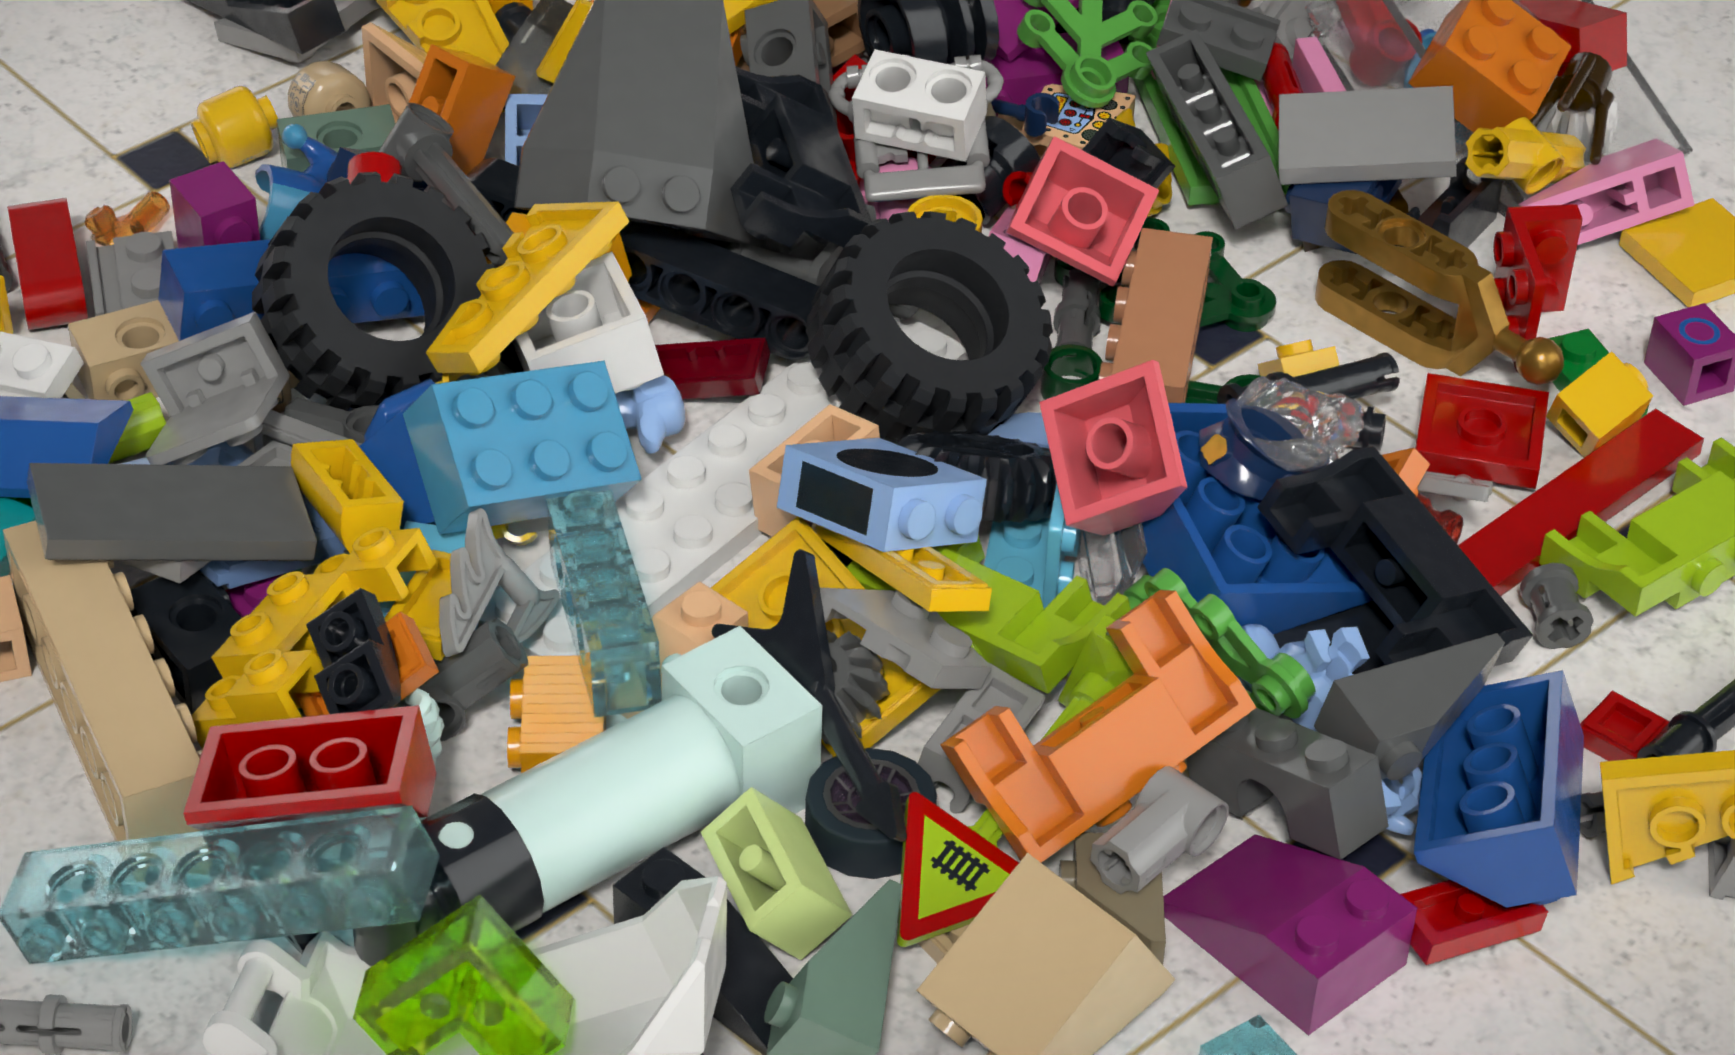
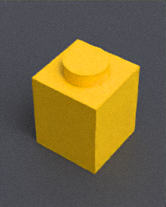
(1600, 404)

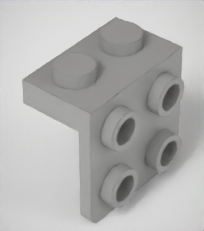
(214, 388)

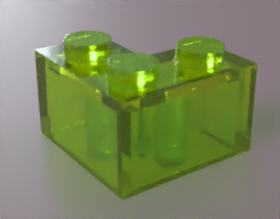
(465, 979)

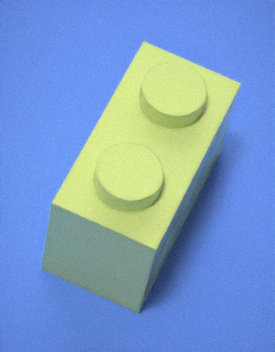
(776, 874)

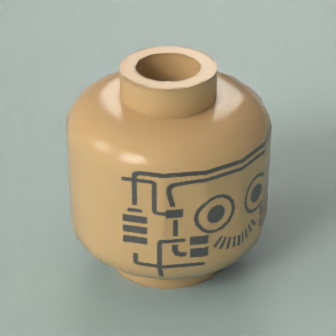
(324, 89)

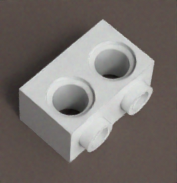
(919, 105)

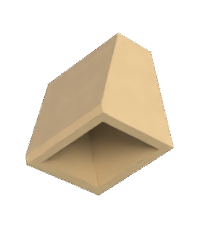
(1042, 972)

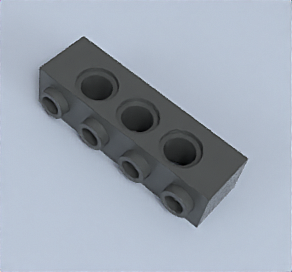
(789, 41)
(1217, 129)

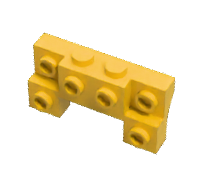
(272, 649)

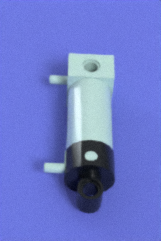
(607, 803)

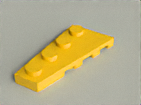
(452, 24)
(535, 272)

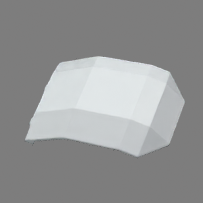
(633, 987)

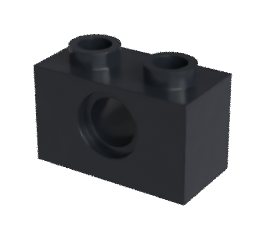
(187, 629)

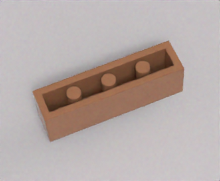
(1160, 307)

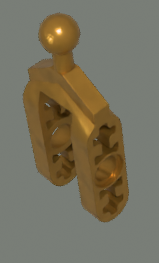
(1434, 266)

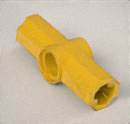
(1524, 155)

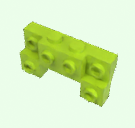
(1669, 551)
(1017, 631)

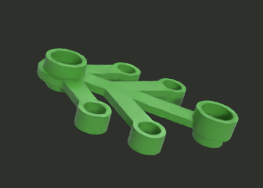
(1086, 74)
(1277, 683)

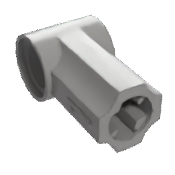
(1168, 819)

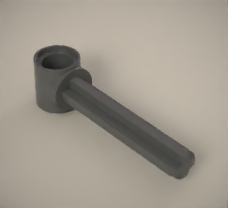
(425, 154)

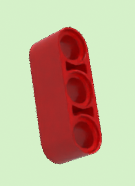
(47, 263)

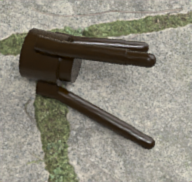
(1580, 88)

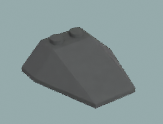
(645, 119)

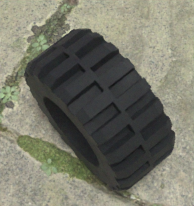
(377, 220)
(960, 280)

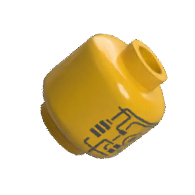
(235, 127)

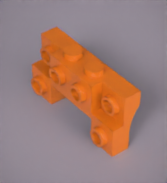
(1114, 746)

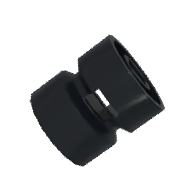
(1008, 154)

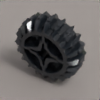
(1017, 472)

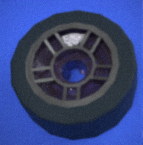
(843, 835)

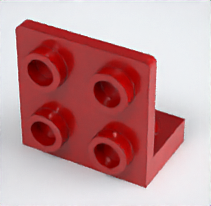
(1535, 263)

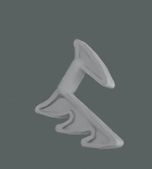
(1458, 487)
(474, 577)

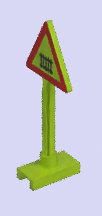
(956, 867)

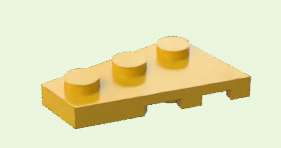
(1665, 807)

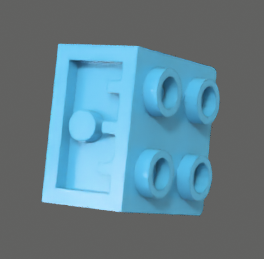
(1035, 551)

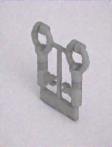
(924, 180)

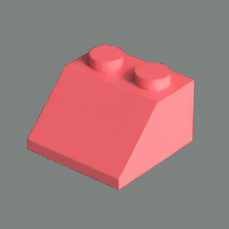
(1082, 211)
(1114, 450)

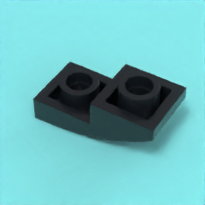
(355, 656)

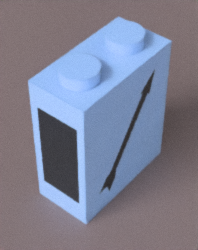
(881, 494)

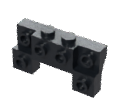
(799, 165)
(1394, 554)

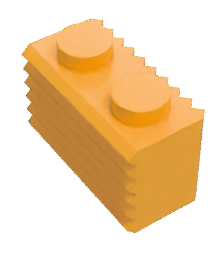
(551, 711)

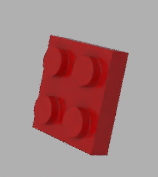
(1482, 430)

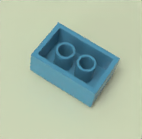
(518, 442)

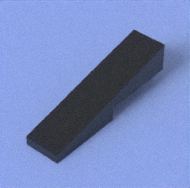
(291, 23)

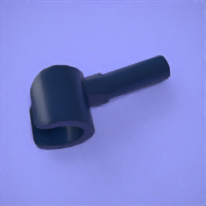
(1035, 114)

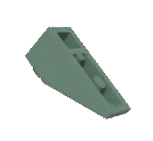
(842, 990)

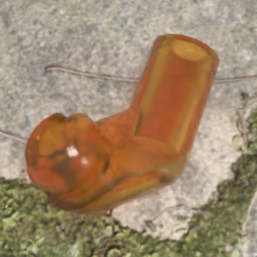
(141, 218)

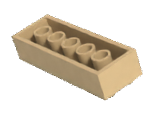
(106, 687)

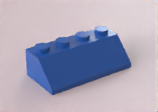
(1507, 794)

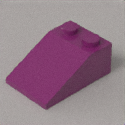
(1296, 926)

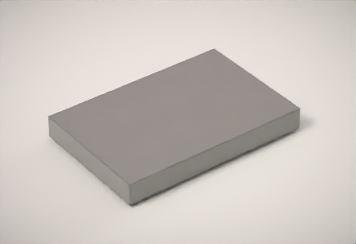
(1367, 135)

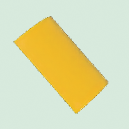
(345, 488)

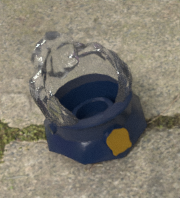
(1277, 434)

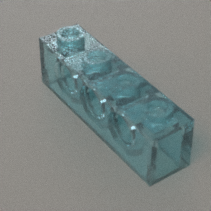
(604, 603)

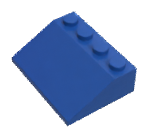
(1231, 550)

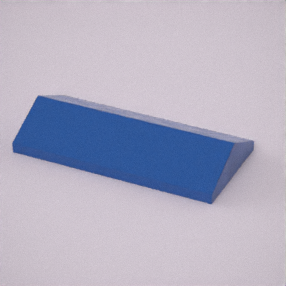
(55, 433)

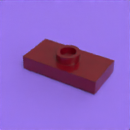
(716, 367)

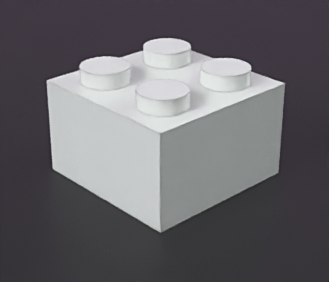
(593, 324)

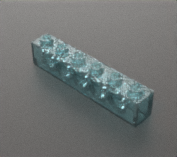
(221, 885)

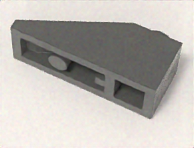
(1407, 704)

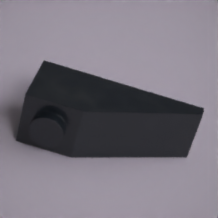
(750, 966)

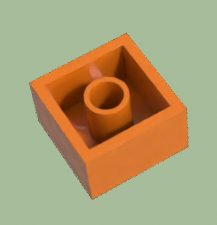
(1494, 60)

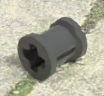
(1556, 606)

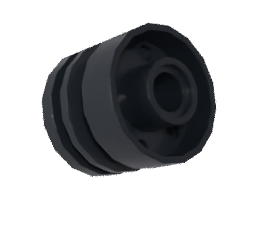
(930, 28)

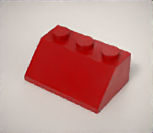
(312, 768)

